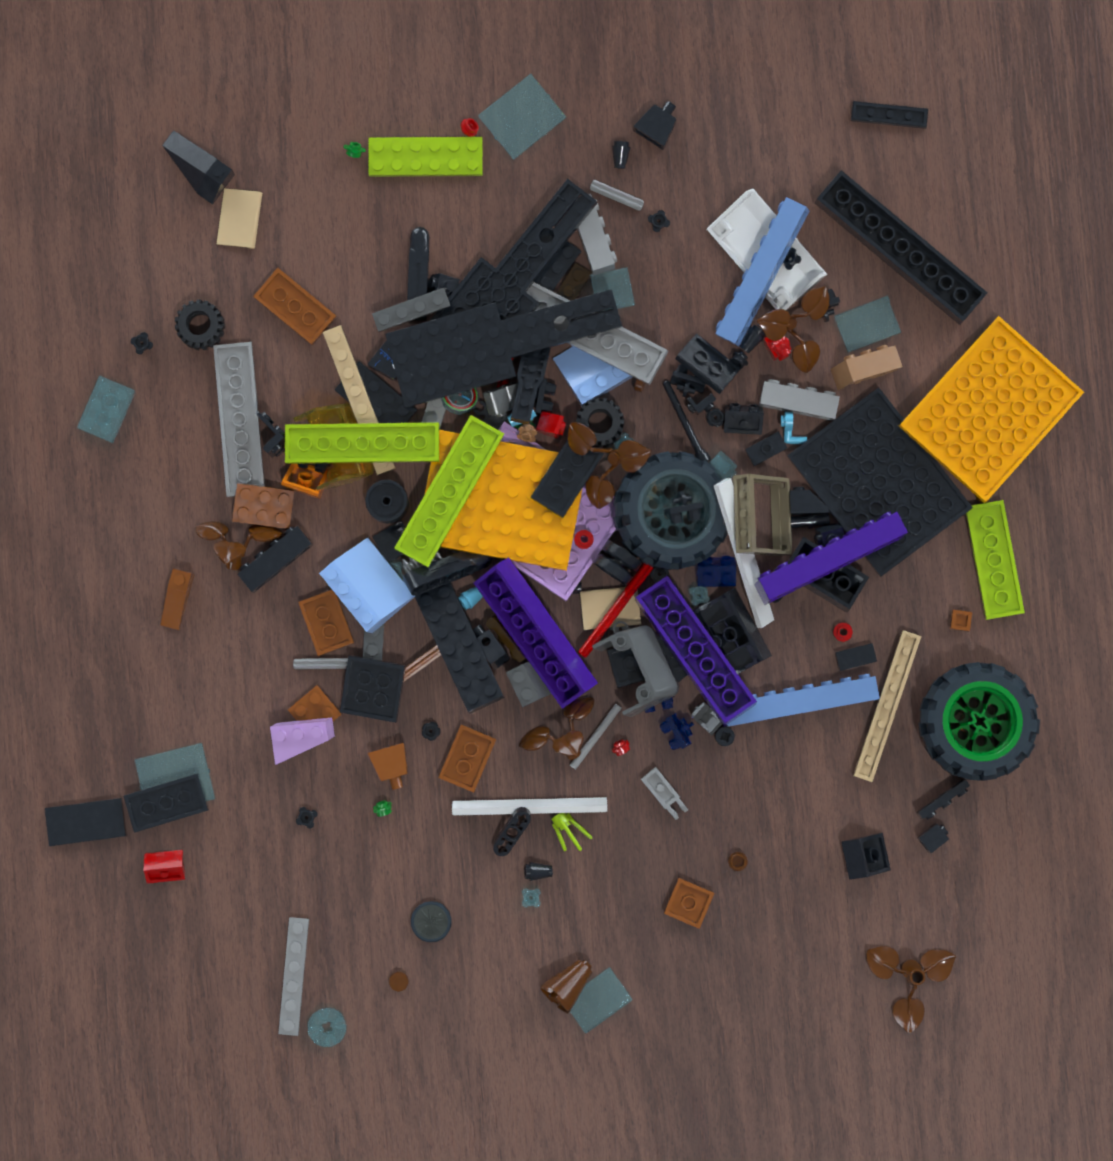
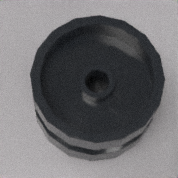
(376, 497)
(618, 561)

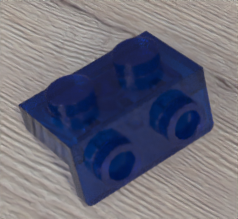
(717, 572)

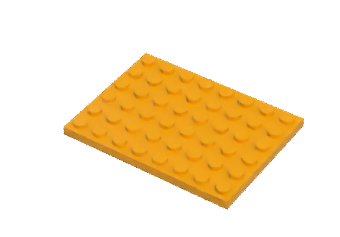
(991, 409)
(500, 514)

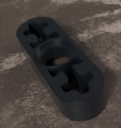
(512, 823)

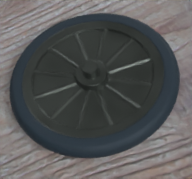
(431, 921)

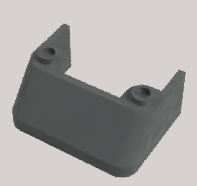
(653, 663)

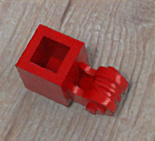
(778, 349)

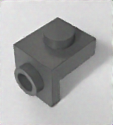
(706, 718)

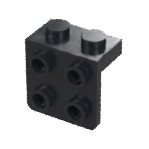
(276, 445)

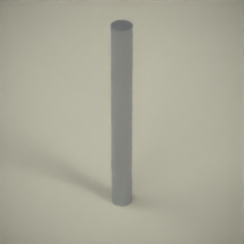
(596, 735)

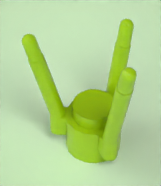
(562, 821)

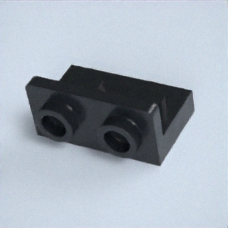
(743, 419)

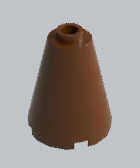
(567, 985)

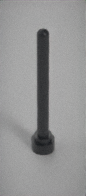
(699, 453)

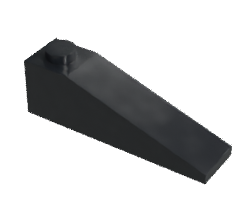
(202, 170)

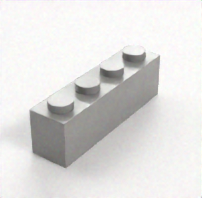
(596, 243)
(798, 400)

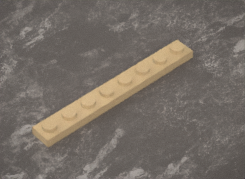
(353, 383)
(887, 706)

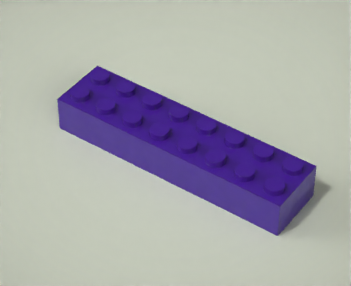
(834, 556)
(535, 632)
(695, 651)

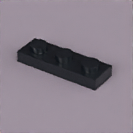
(943, 800)

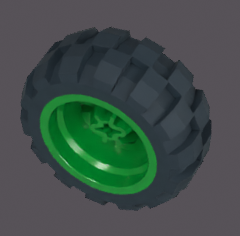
(1007, 695)

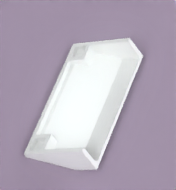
(740, 234)

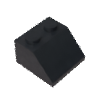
(866, 856)

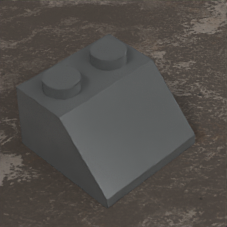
(527, 684)

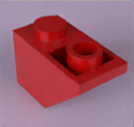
(551, 425)

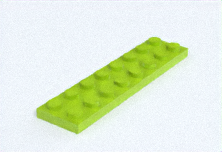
(361, 443)
(449, 491)

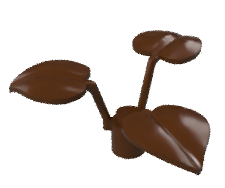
(779, 321)
(629, 454)
(232, 552)
(567, 744)
(936, 965)

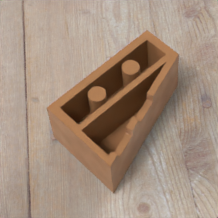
(866, 366)

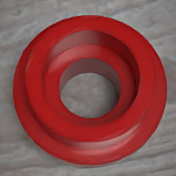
(469, 127)
(579, 543)
(836, 632)
(621, 747)

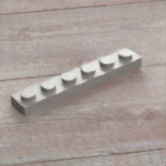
(293, 976)

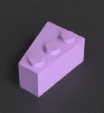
(299, 736)

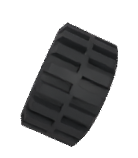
(191, 311)
(612, 411)

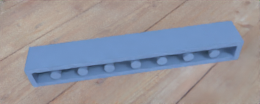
(762, 271)
(810, 699)

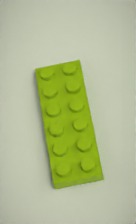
(425, 156)
(994, 560)

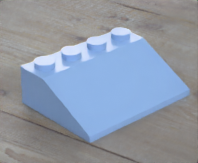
(587, 375)
(367, 585)

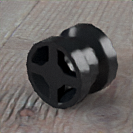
(722, 738)

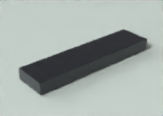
(889, 114)

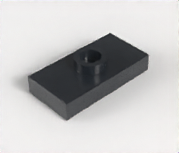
(766, 449)

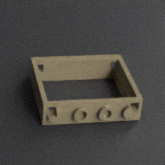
(745, 514)

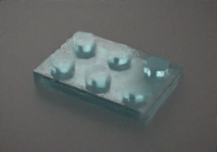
(106, 409)

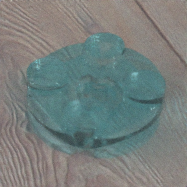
(337, 1022)

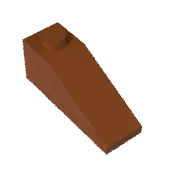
(176, 598)

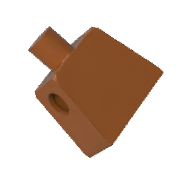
(390, 764)

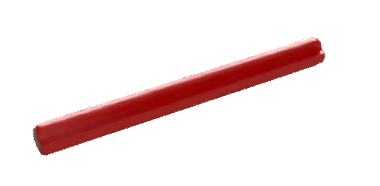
(615, 610)

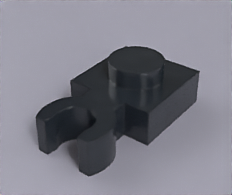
(491, 420)

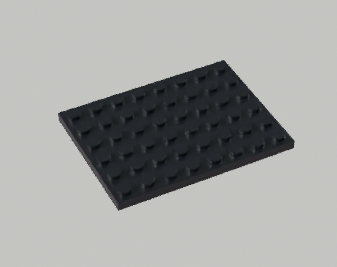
(873, 467)

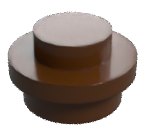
(737, 861)

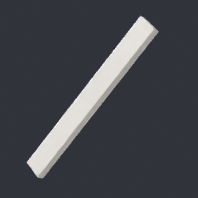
(746, 562)
(535, 806)

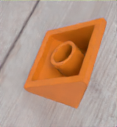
(304, 480)

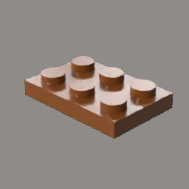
(263, 505)
(326, 622)
(467, 758)

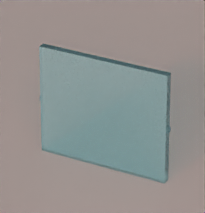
(522, 116)
(175, 765)

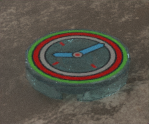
(461, 402)

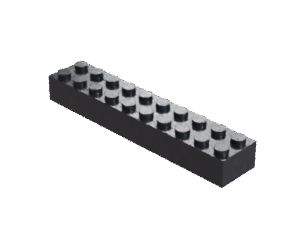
(900, 247)

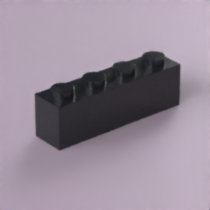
(275, 559)

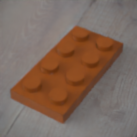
(295, 306)

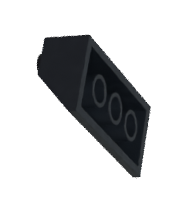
(838, 587)

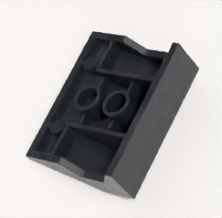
(733, 630)

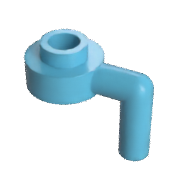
(787, 422)

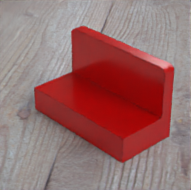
(164, 866)

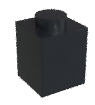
(933, 837)

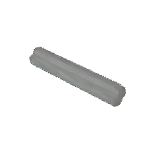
(616, 195)
(321, 663)

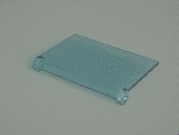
(867, 324)
(599, 1000)

